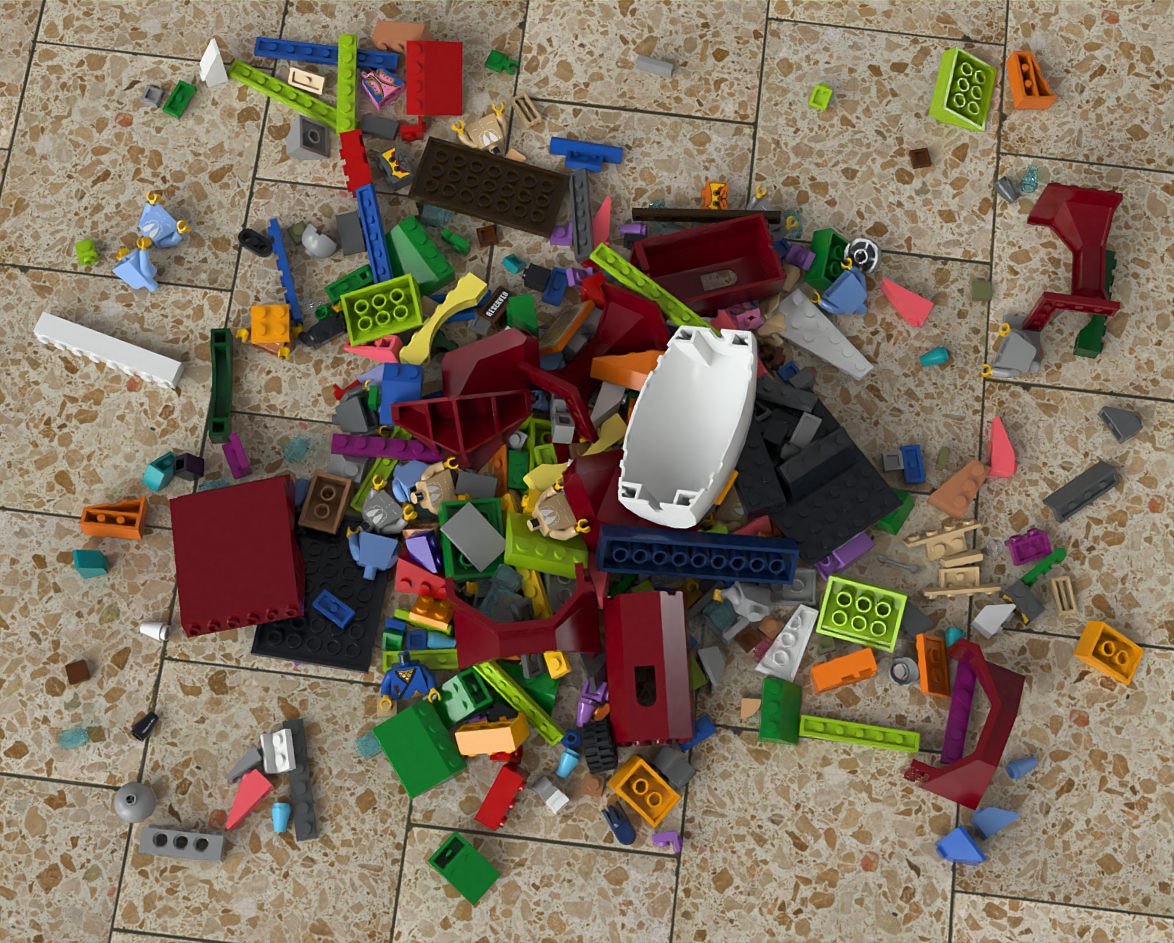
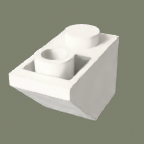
(991, 617)

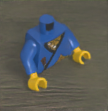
(407, 680)

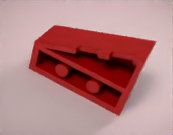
(356, 160)
(417, 579)
(502, 796)

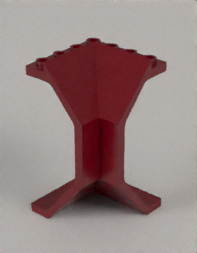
(1082, 223)
(625, 326)
(570, 630)
(970, 776)

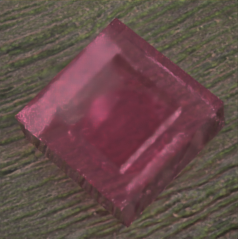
(760, 650)

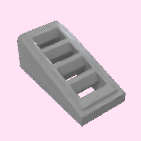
(249, 761)

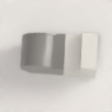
(550, 795)

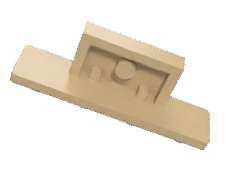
(945, 540)
(960, 580)

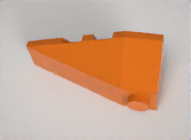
(626, 370)

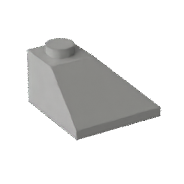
(307, 139)
(349, 467)
(712, 665)

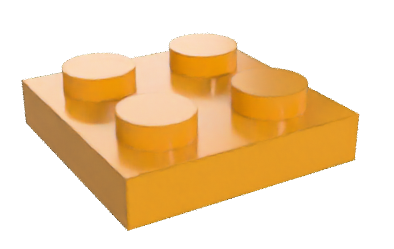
(270, 323)
(432, 612)

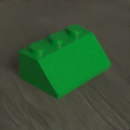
(829, 252)
(522, 314)
(540, 688)
(779, 712)

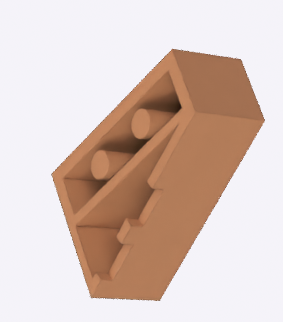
(393, 35)
(960, 490)

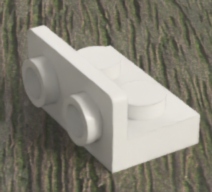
(278, 752)

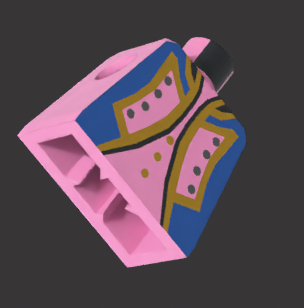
(381, 86)
(745, 314)

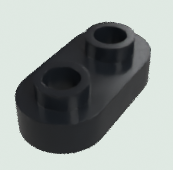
(256, 243)

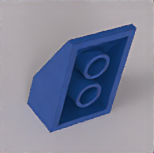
(399, 385)

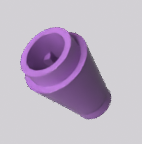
(634, 228)
(585, 711)

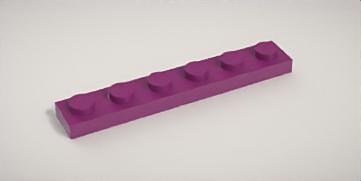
(383, 448)
(958, 714)

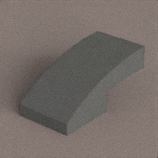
(379, 126)

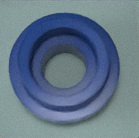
(571, 745)

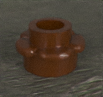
(766, 353)

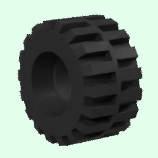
(598, 746)

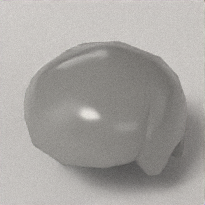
(903, 671)

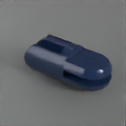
(622, 828)

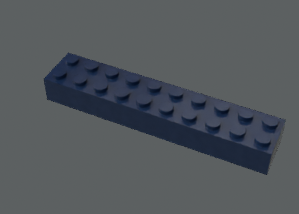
(696, 554)

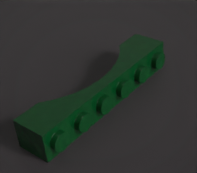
(1088, 340)
(222, 372)

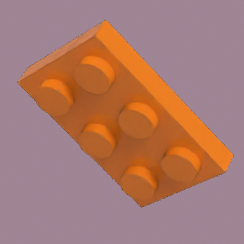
(933, 665)

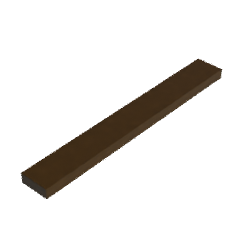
(699, 215)

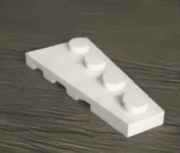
(787, 650)

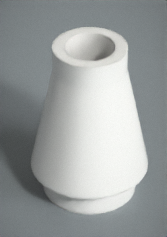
(157, 630)

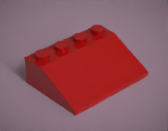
(434, 77)

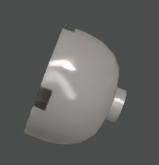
(317, 242)
(864, 255)
(141, 806)

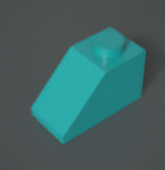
(160, 472)
(90, 563)

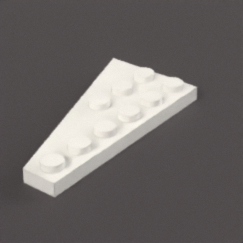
(818, 336)

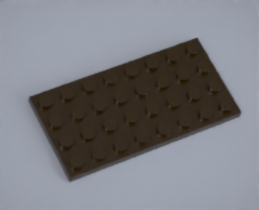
(489, 187)

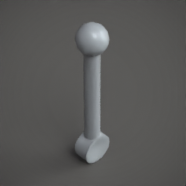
(882, 558)

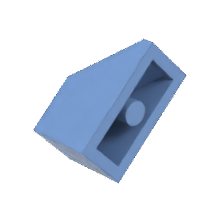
(991, 820)

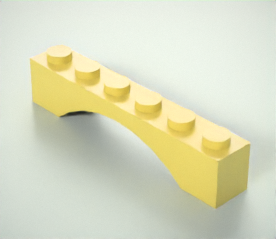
(465, 295)
(609, 433)

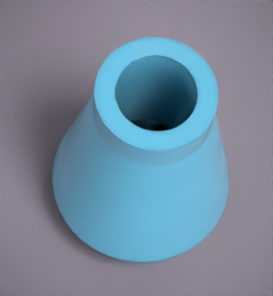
(440, 641)
(568, 762)
(280, 815)

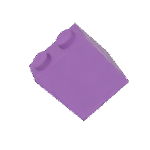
(845, 556)

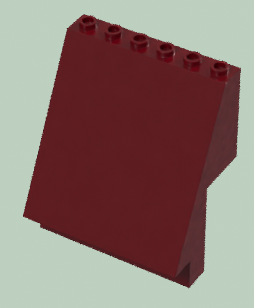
(237, 556)

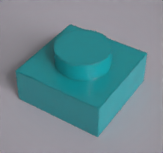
(513, 264)

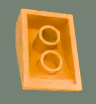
(1108, 651)
(643, 790)

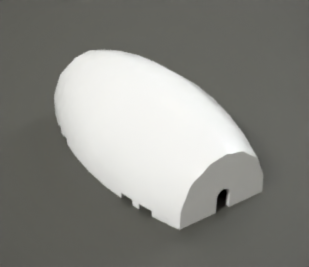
(689, 426)

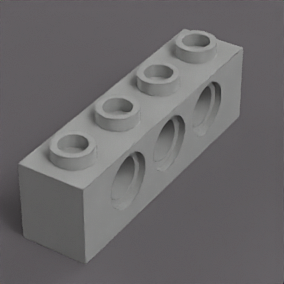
(151, 836)

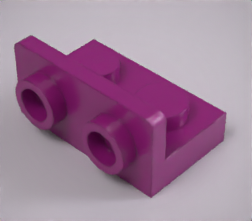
(236, 457)
(1028, 546)

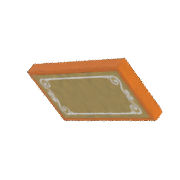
(564, 327)

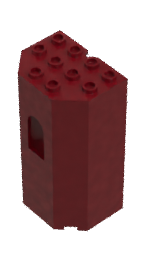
(736, 245)
(649, 632)

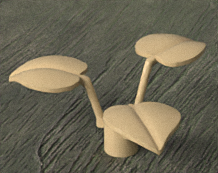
(773, 325)

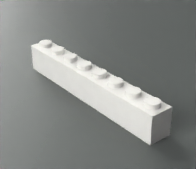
(108, 350)

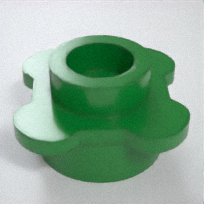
(323, 312)

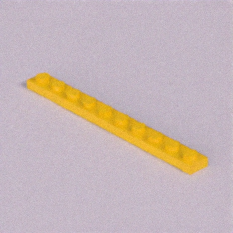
(534, 588)

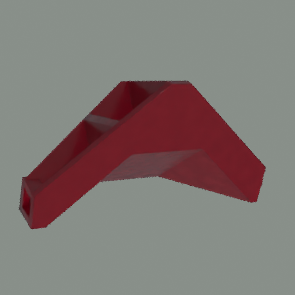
(490, 364)
(466, 425)
(593, 495)

